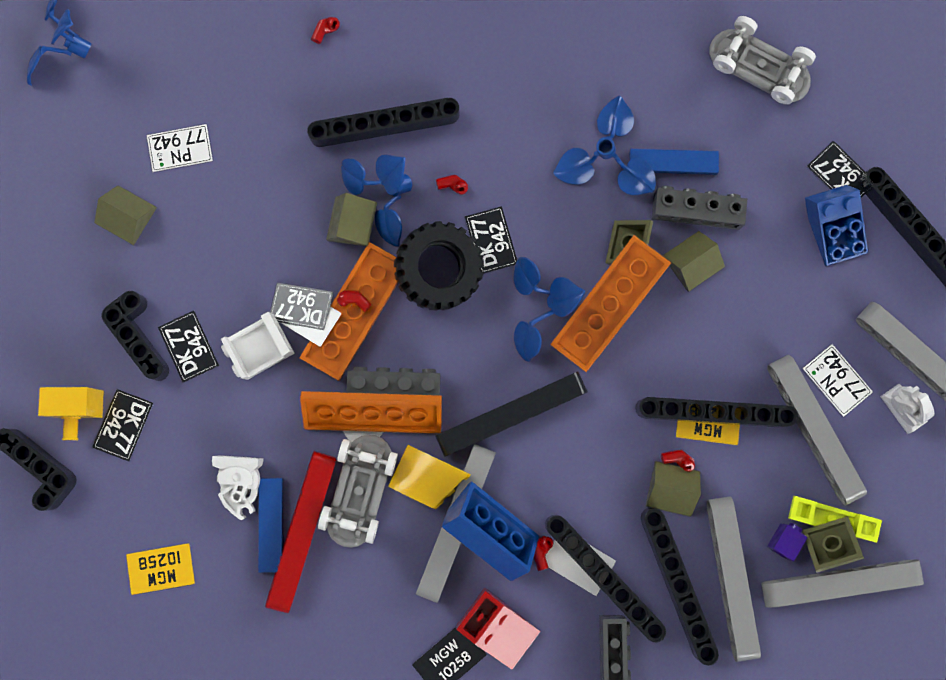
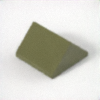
(123, 213)
(351, 220)
(622, 233)
(695, 260)
(674, 489)
(833, 544)

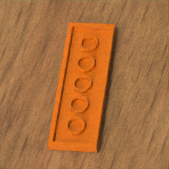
(376, 281)
(610, 303)
(371, 412)

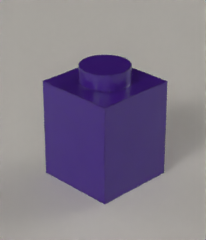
(787, 541)

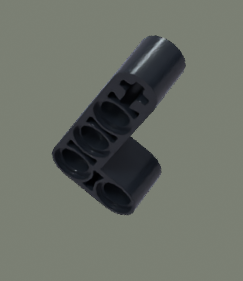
(138, 338)
(33, 463)

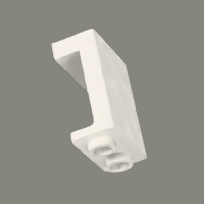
(257, 347)

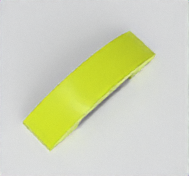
(817, 514)

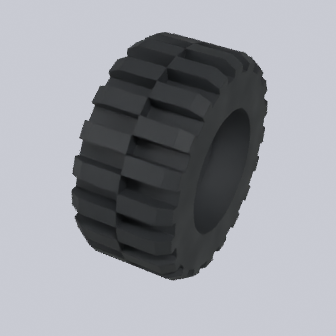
(463, 249)

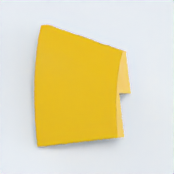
(425, 477)

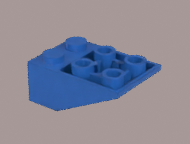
(837, 223)

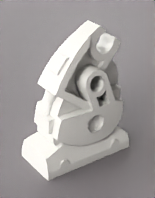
(909, 406)
(236, 479)

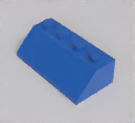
(491, 532)

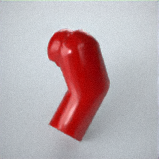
(324, 27)
(454, 182)
(353, 296)
(680, 458)
(543, 546)

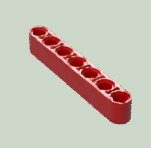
(300, 532)

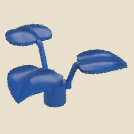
(73, 42)
(617, 120)
(391, 175)
(562, 299)

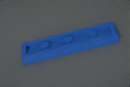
(679, 161)
(270, 524)

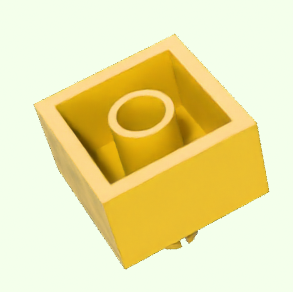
(70, 405)

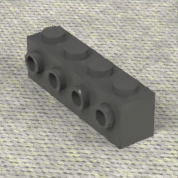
(699, 208)
(387, 382)
(614, 647)

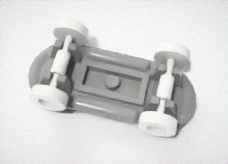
(762, 64)
(358, 491)

